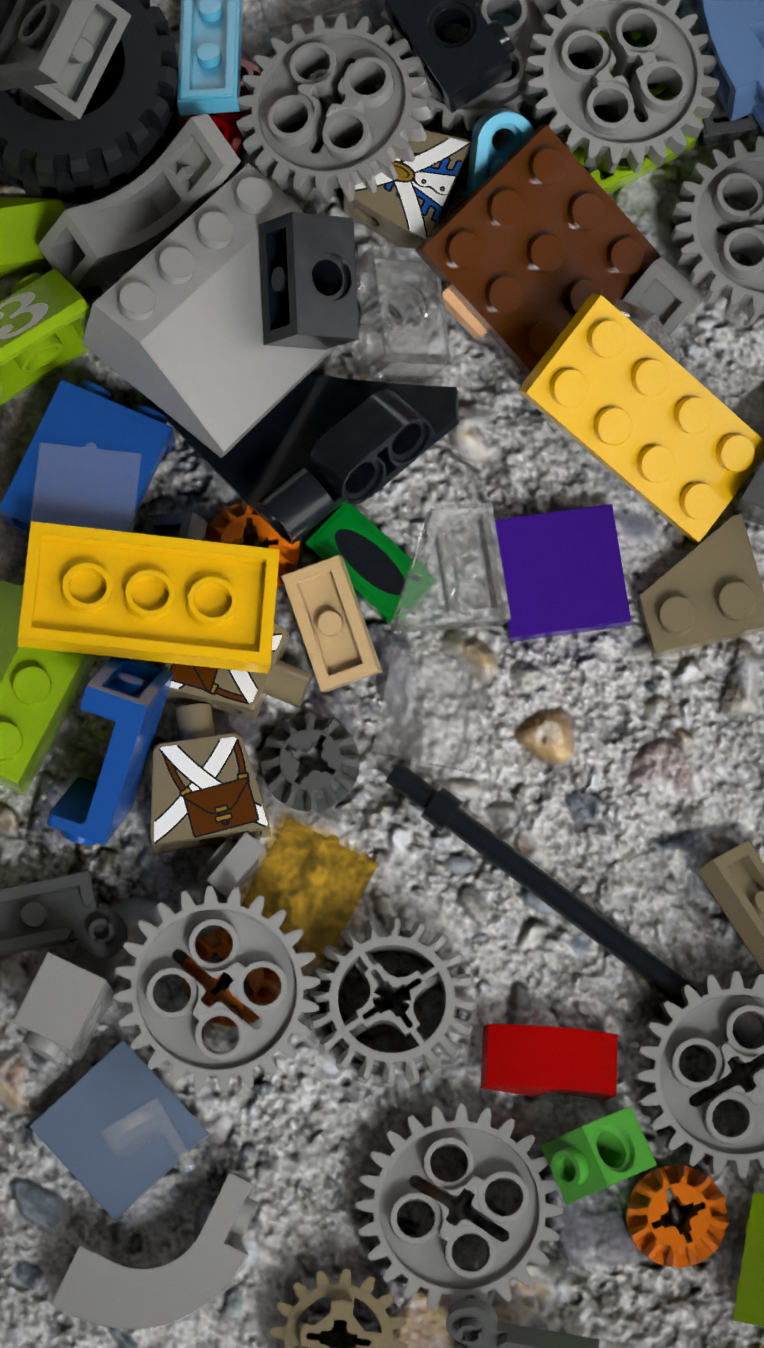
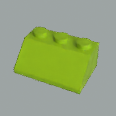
(34, 695)

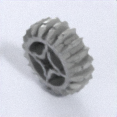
(362, 957)

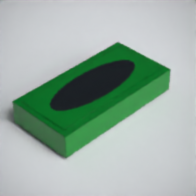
(371, 558)

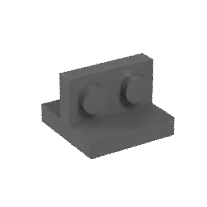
(60, 50)

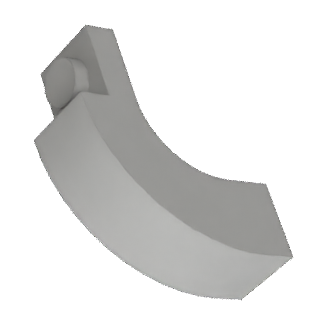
(118, 231)
(162, 1295)

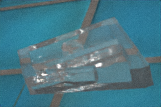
(454, 573)

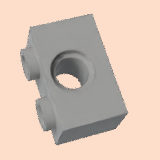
(62, 1009)

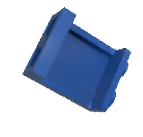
(85, 416)
(134, 698)

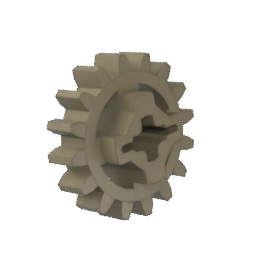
(341, 1309)

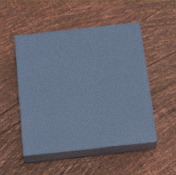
(99, 1099)

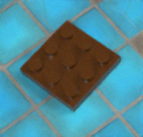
(536, 248)

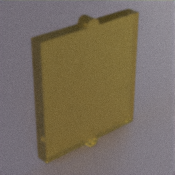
(313, 883)

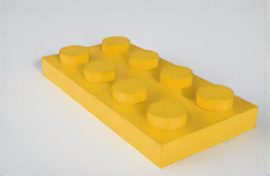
(644, 417)
(149, 597)

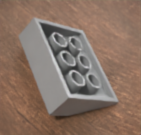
(192, 319)

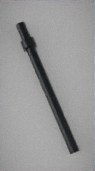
(444, 810)

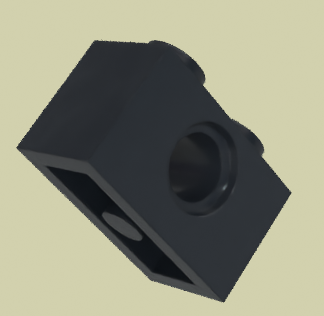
(459, 69)
(294, 309)

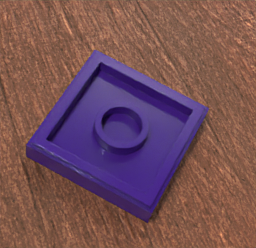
(562, 573)

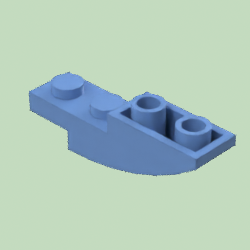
(738, 45)

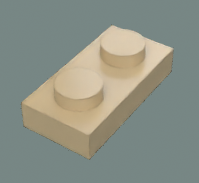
(331, 623)

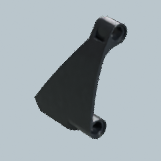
(329, 446)

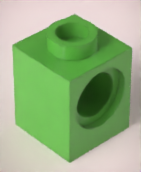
(598, 1155)

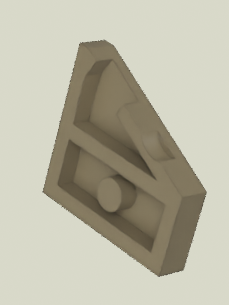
(706, 595)

